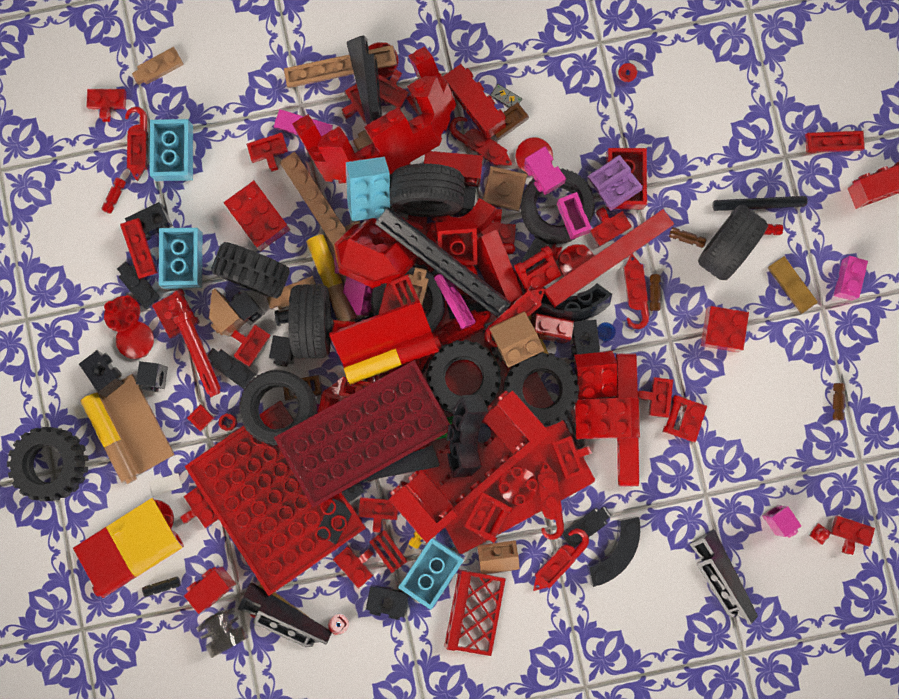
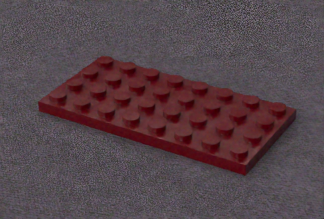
(363, 433)

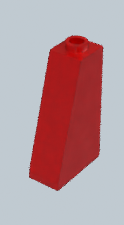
(496, 266)

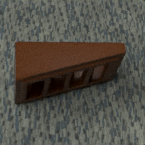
(318, 387)

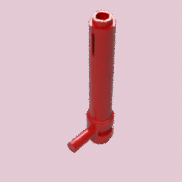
(183, 318)

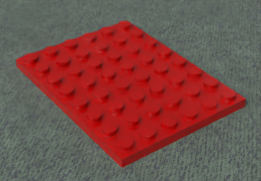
(265, 505)

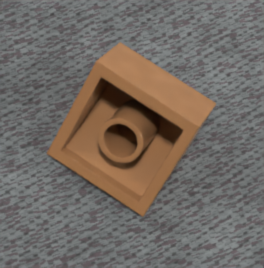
(223, 315)
(516, 339)

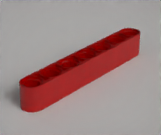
(627, 447)

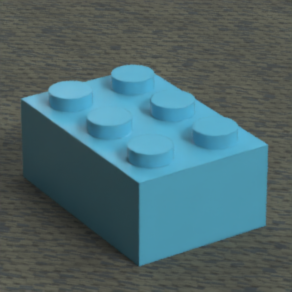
(171, 150)
(367, 188)
(180, 258)
(431, 573)

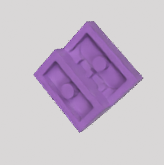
(615, 182)

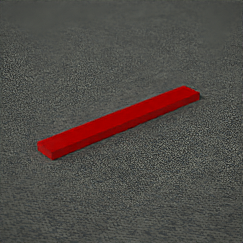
(608, 258)

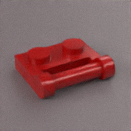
(540, 275)
(161, 308)
(690, 421)
(482, 513)

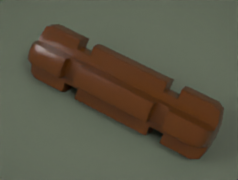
(687, 237)
(655, 292)
(839, 401)

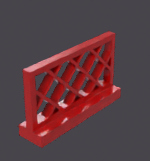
(458, 608)

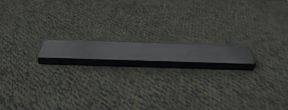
(442, 262)

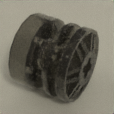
(221, 632)

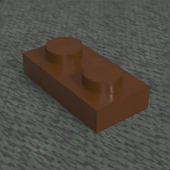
(514, 117)

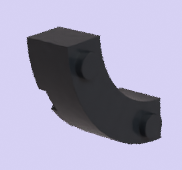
(578, 307)
(463, 435)
(620, 555)

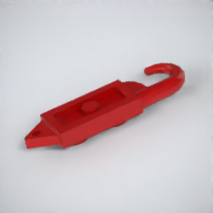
(137, 144)
(479, 144)
(636, 291)
(527, 302)
(452, 331)
(550, 500)
(560, 562)

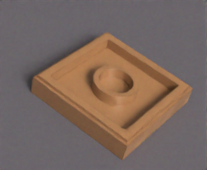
(504, 188)

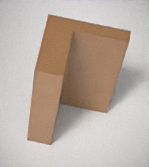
(498, 557)

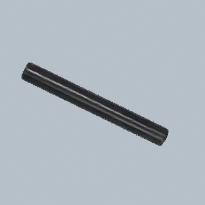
(760, 203)

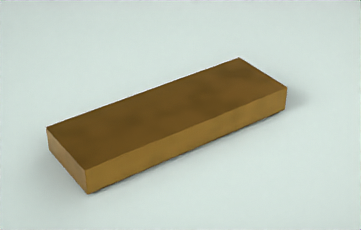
(792, 285)

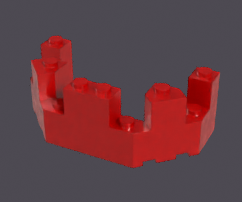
(391, 134)
(433, 508)

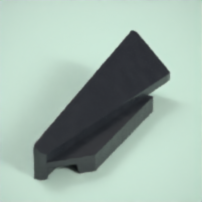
(366, 77)
(415, 461)
(722, 577)
(282, 618)

